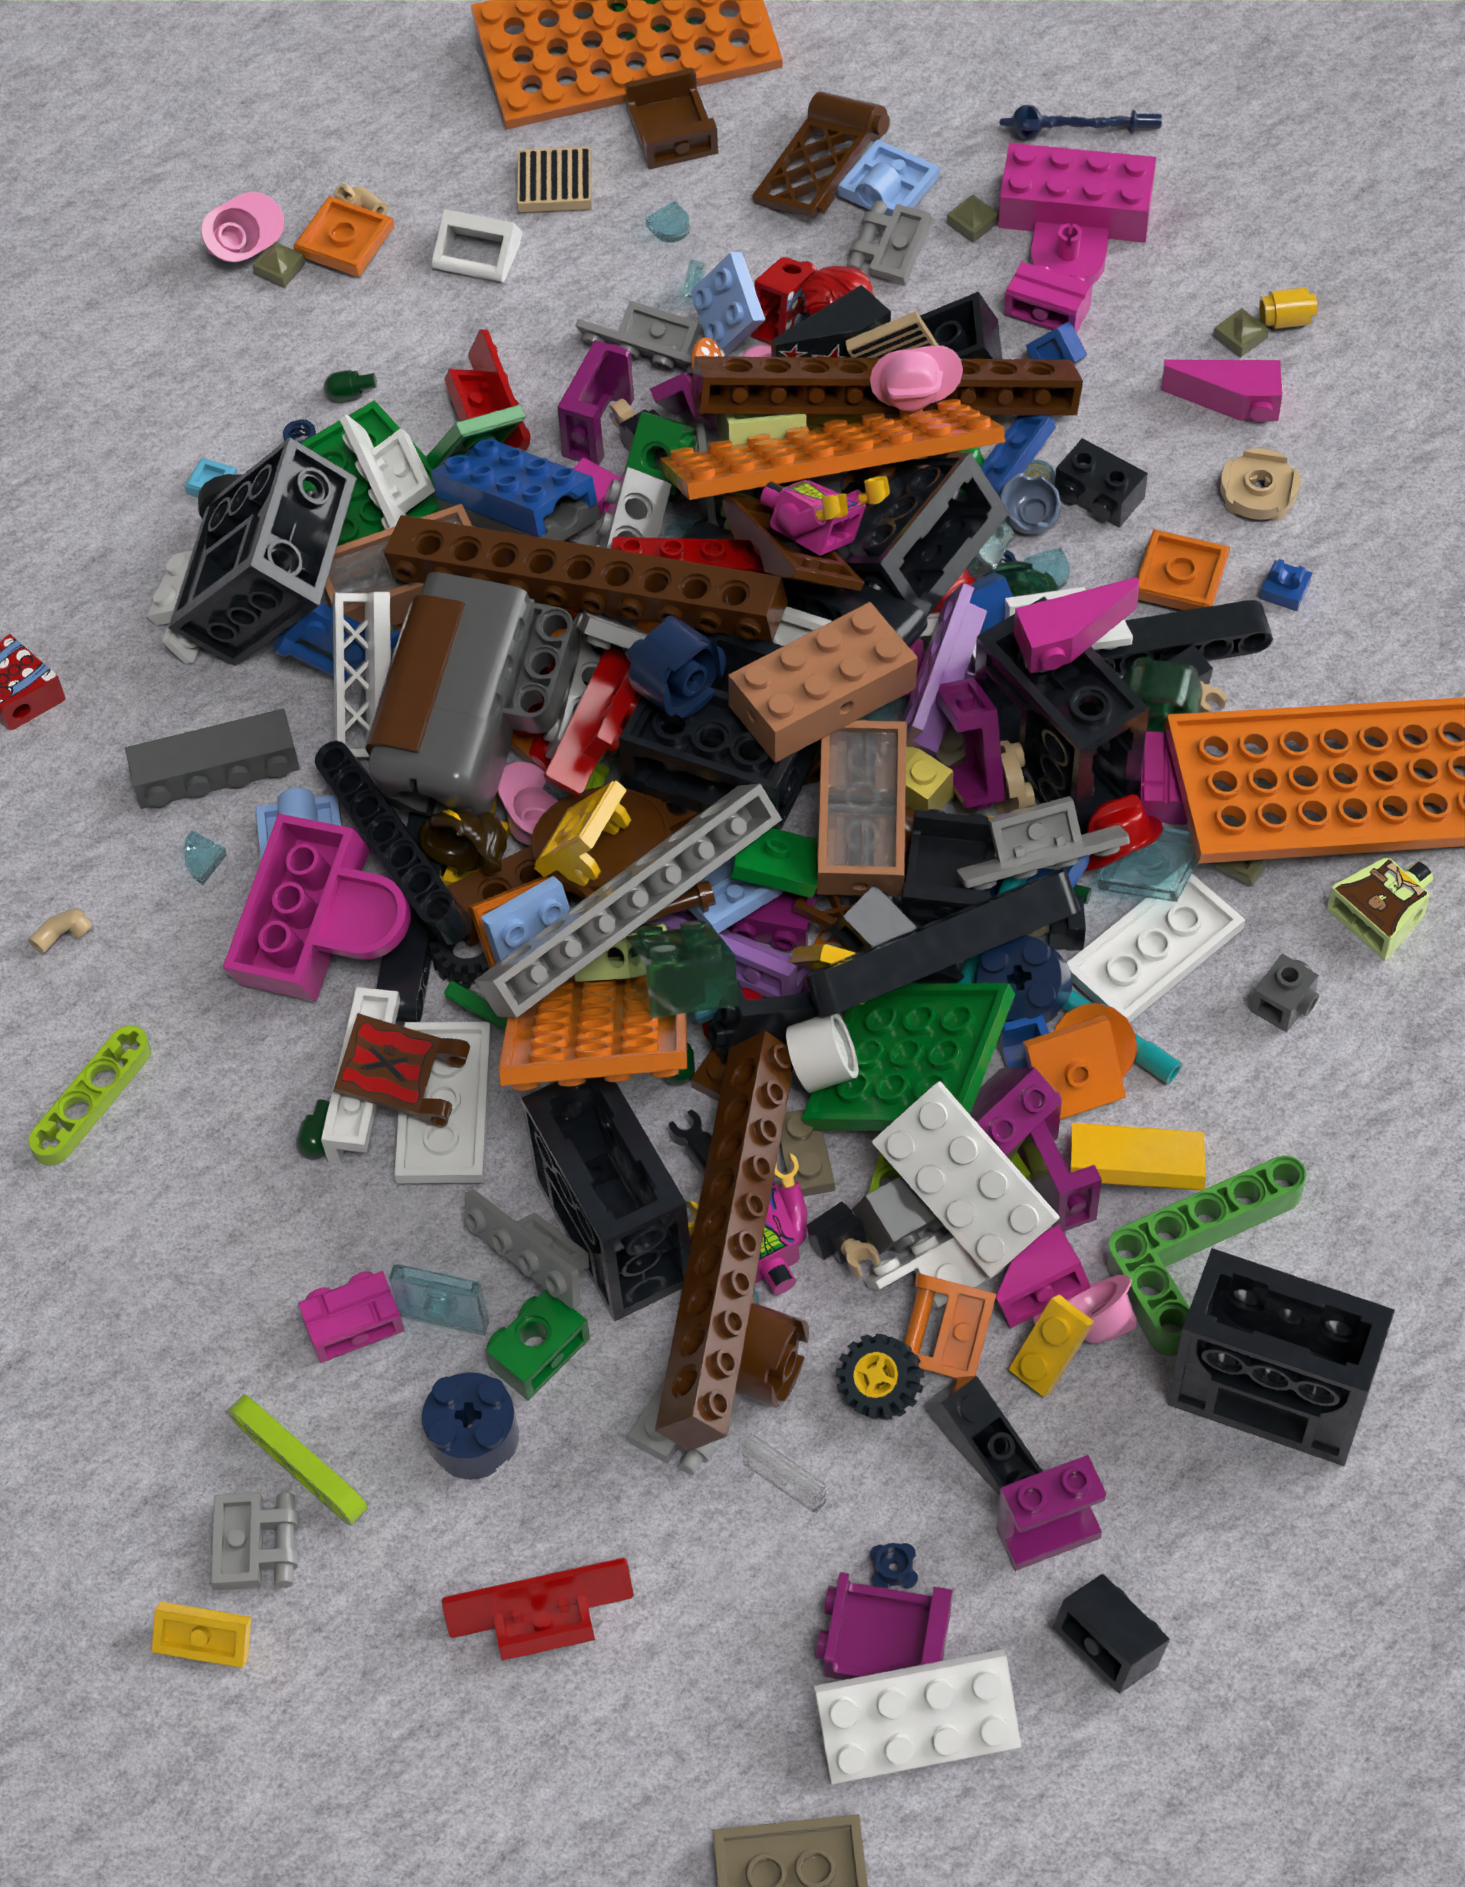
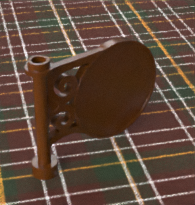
(618, 851)

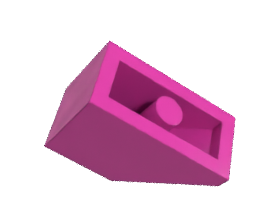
(1038, 1274)

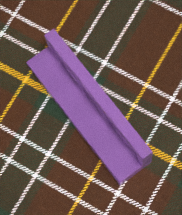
(943, 663)
(756, 964)

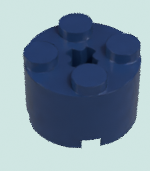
(675, 667)
(1049, 972)
(466, 1401)

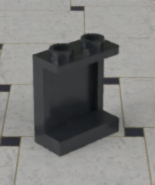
(937, 850)
(754, 1016)

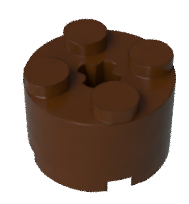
(770, 1355)

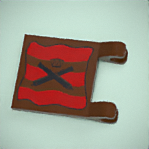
(393, 1066)

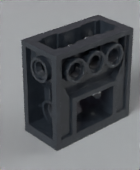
(924, 528)
(263, 553)
(1074, 722)
(709, 746)
(609, 1191)
(1278, 1356)

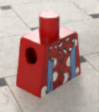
(781, 294)
(25, 685)

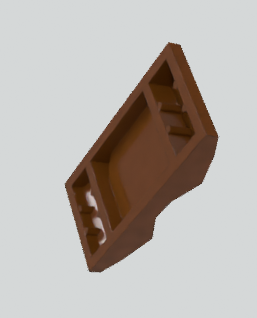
(781, 554)

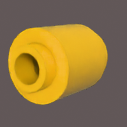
(1287, 308)

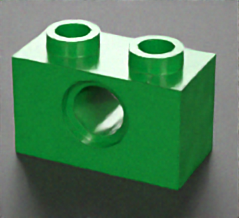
(657, 433)
(531, 1367)

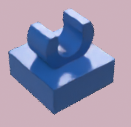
(1286, 585)

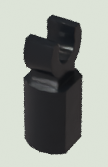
(694, 1139)

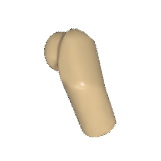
(361, 197)
(57, 925)

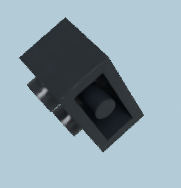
(1100, 483)
(1111, 1633)

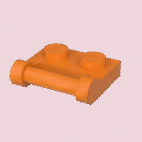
(961, 1329)

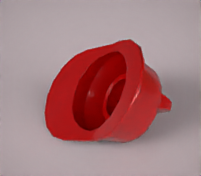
(1132, 817)

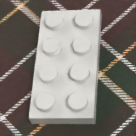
(1154, 948)
(459, 1148)
(965, 1179)
(917, 1716)

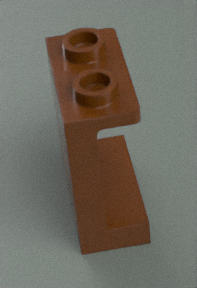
(670, 119)

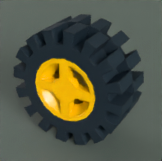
(864, 1371)

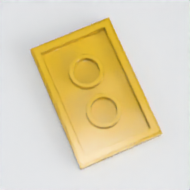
(1140, 1155)

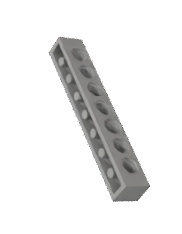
(646, 501)
(627, 901)

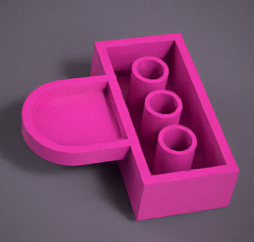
(1075, 203)
(312, 905)

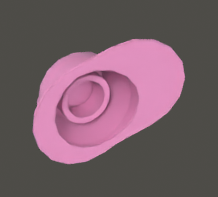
(242, 227)
(916, 377)
(524, 798)
(1107, 1306)

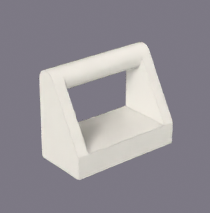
(479, 227)

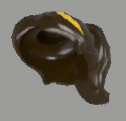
(464, 840)

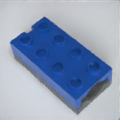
(517, 492)

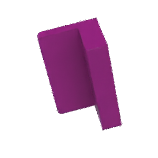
(677, 398)

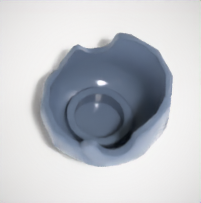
(1031, 503)

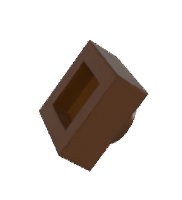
(709, 1075)

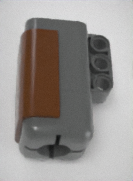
(461, 690)

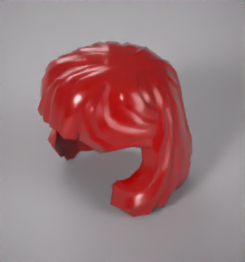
(831, 284)

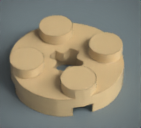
(1255, 502)
(1017, 792)

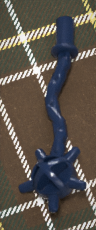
(1029, 122)

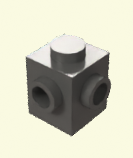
(1285, 993)

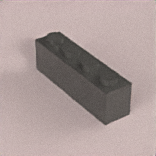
(212, 759)

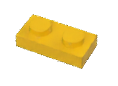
(1051, 1345)
(201, 1634)

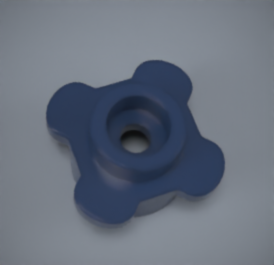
(896, 1553)

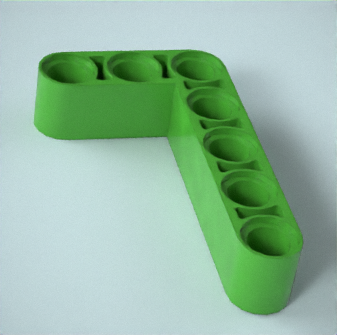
(1193, 1236)

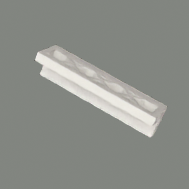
(376, 664)
(348, 1118)

